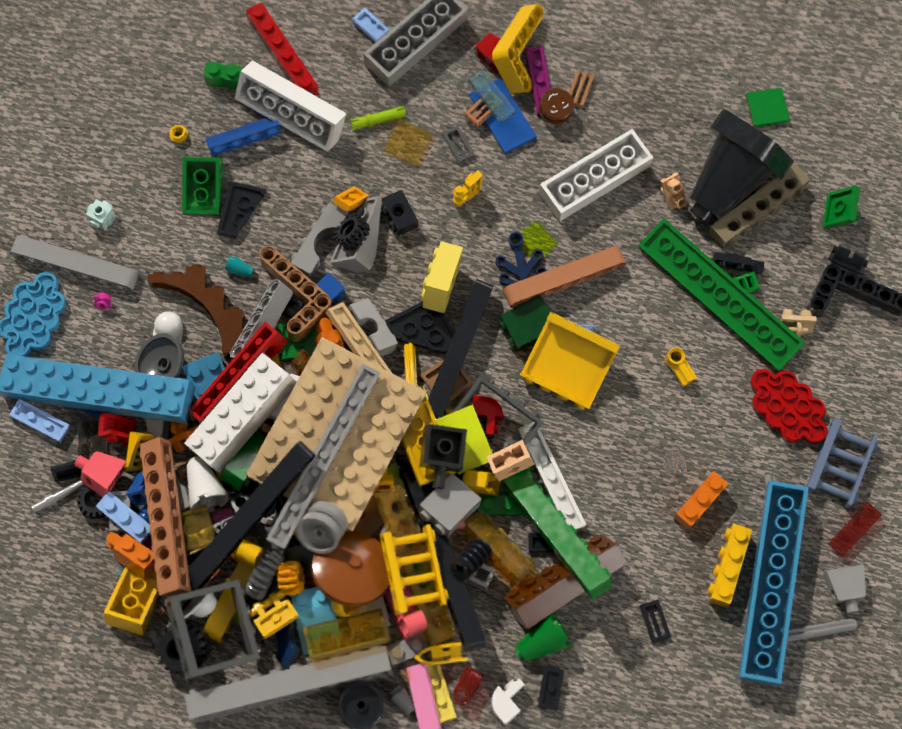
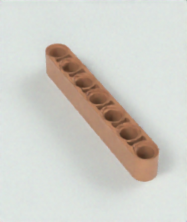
(564, 276)

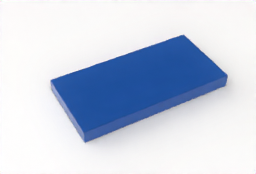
(511, 132)

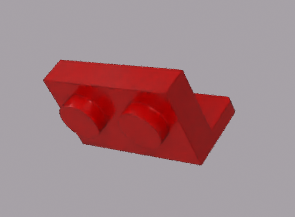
(116, 428)

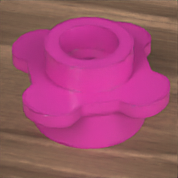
(102, 301)

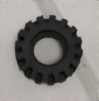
(352, 232)
(83, 506)

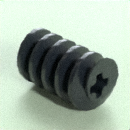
(471, 558)

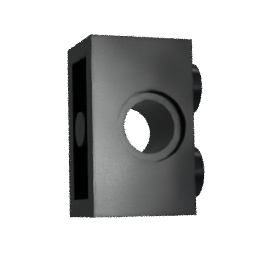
(398, 203)

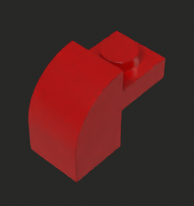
(489, 410)

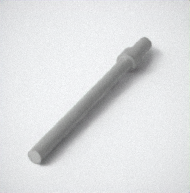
(50, 499)

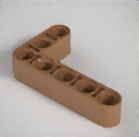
(299, 290)

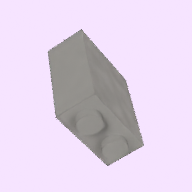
(449, 506)

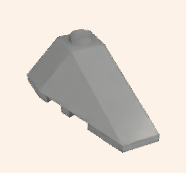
(362, 258)

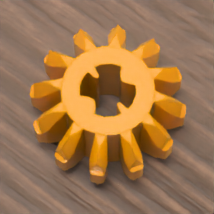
(291, 578)

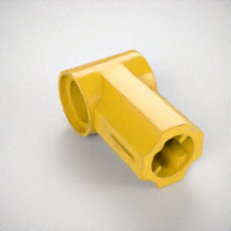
(681, 368)

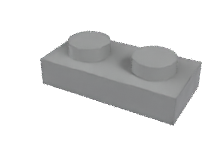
(406, 649)

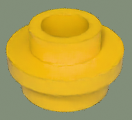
(175, 129)

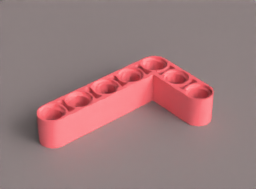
(409, 623)

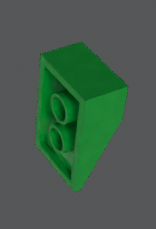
(202, 184)

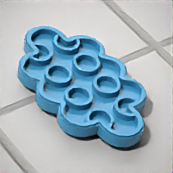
(32, 315)

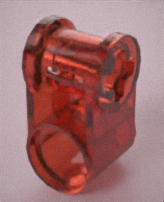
(469, 683)

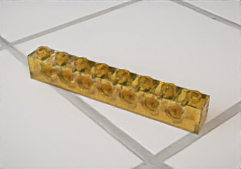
(384, 500)

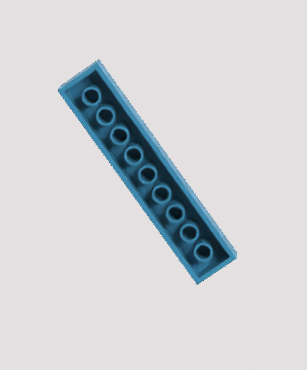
(97, 388)
(773, 583)

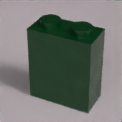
(524, 323)

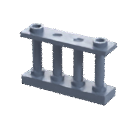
(828, 448)

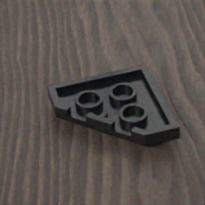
(422, 328)

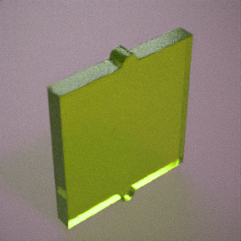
(536, 238)

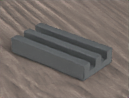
(464, 157)

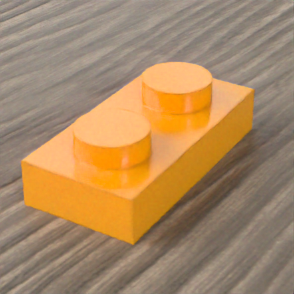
(350, 199)

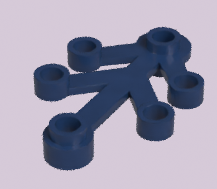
(521, 270)

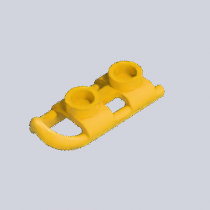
(437, 654)

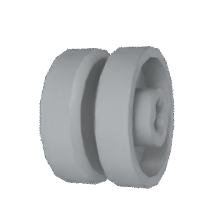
(321, 527)

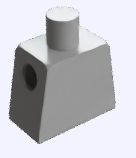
(847, 586)

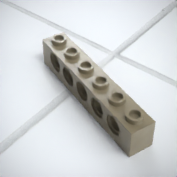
(724, 236)

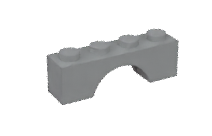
(306, 258)

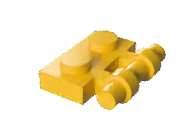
(471, 187)
(277, 617)

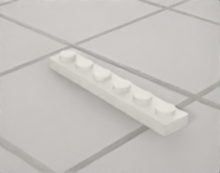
(552, 478)

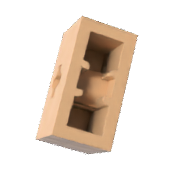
(510, 460)

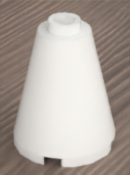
(204, 485)

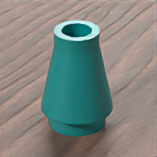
(238, 267)

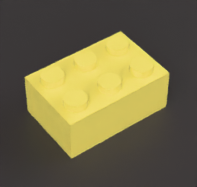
(441, 277)

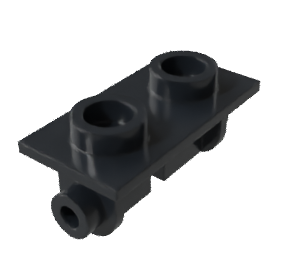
(855, 264)

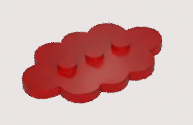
(788, 406)

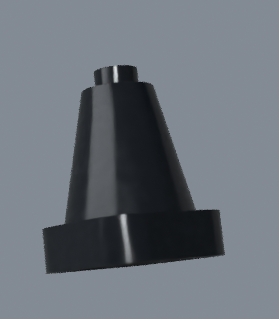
(735, 166)

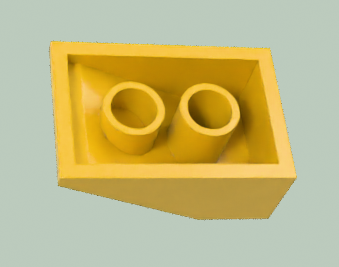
(132, 602)

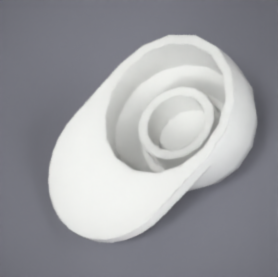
(169, 324)
(200, 606)

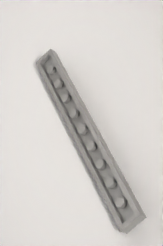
(325, 454)

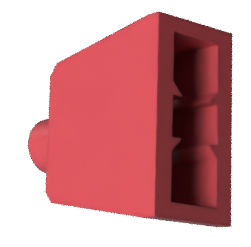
(100, 471)

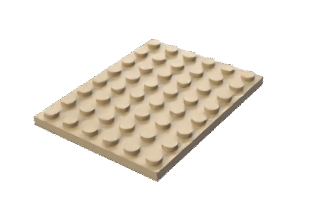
(369, 441)

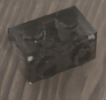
(88, 439)

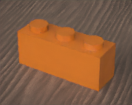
(700, 500)

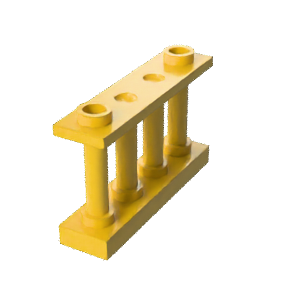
(397, 582)

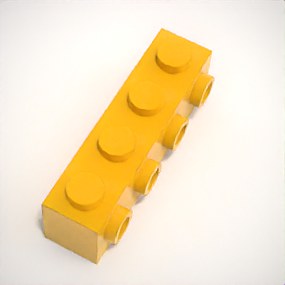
(730, 564)

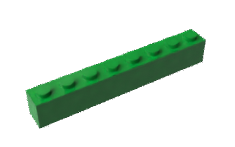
(558, 534)

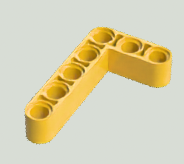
(511, 45)
(220, 618)

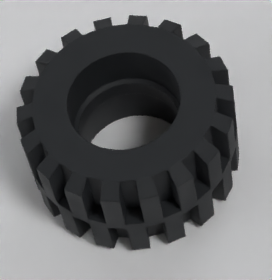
(170, 656)

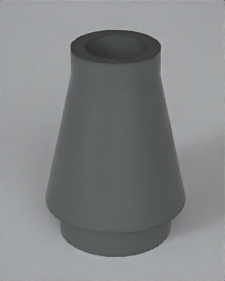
(401, 699)

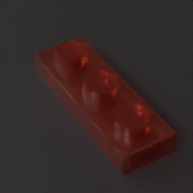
(854, 529)

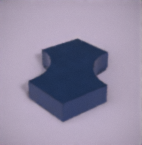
(287, 647)

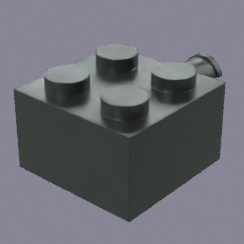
(442, 451)

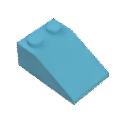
(312, 609)

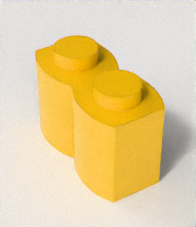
(482, 482)

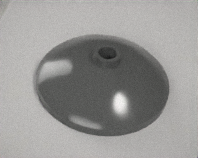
(159, 352)

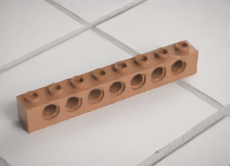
(164, 518)

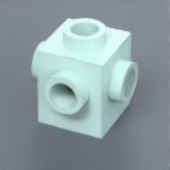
(100, 214)

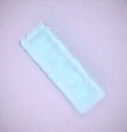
(492, 96)

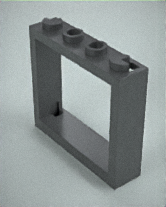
(504, 394)
(182, 638)

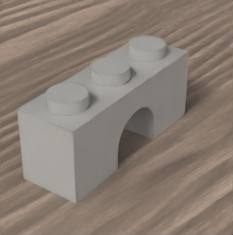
(368, 317)

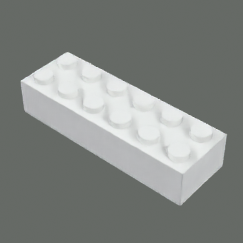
(290, 105)
(595, 175)
(240, 412)

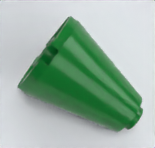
(543, 639)

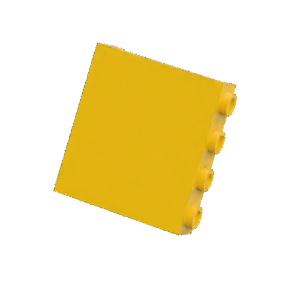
(569, 361)

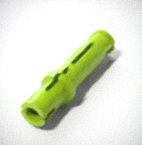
(377, 118)

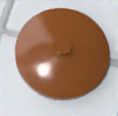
(353, 571)

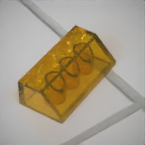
(505, 554)
(346, 634)

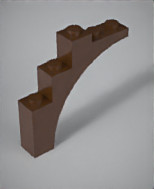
(194, 285)

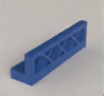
(242, 136)

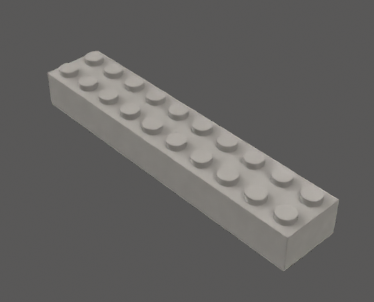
(287, 684)

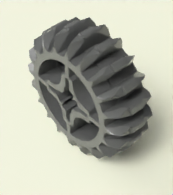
(264, 574)

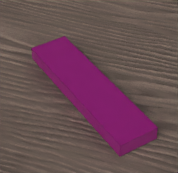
(538, 73)

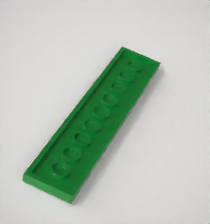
(721, 294)

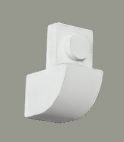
(502, 704)

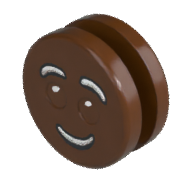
(556, 106)

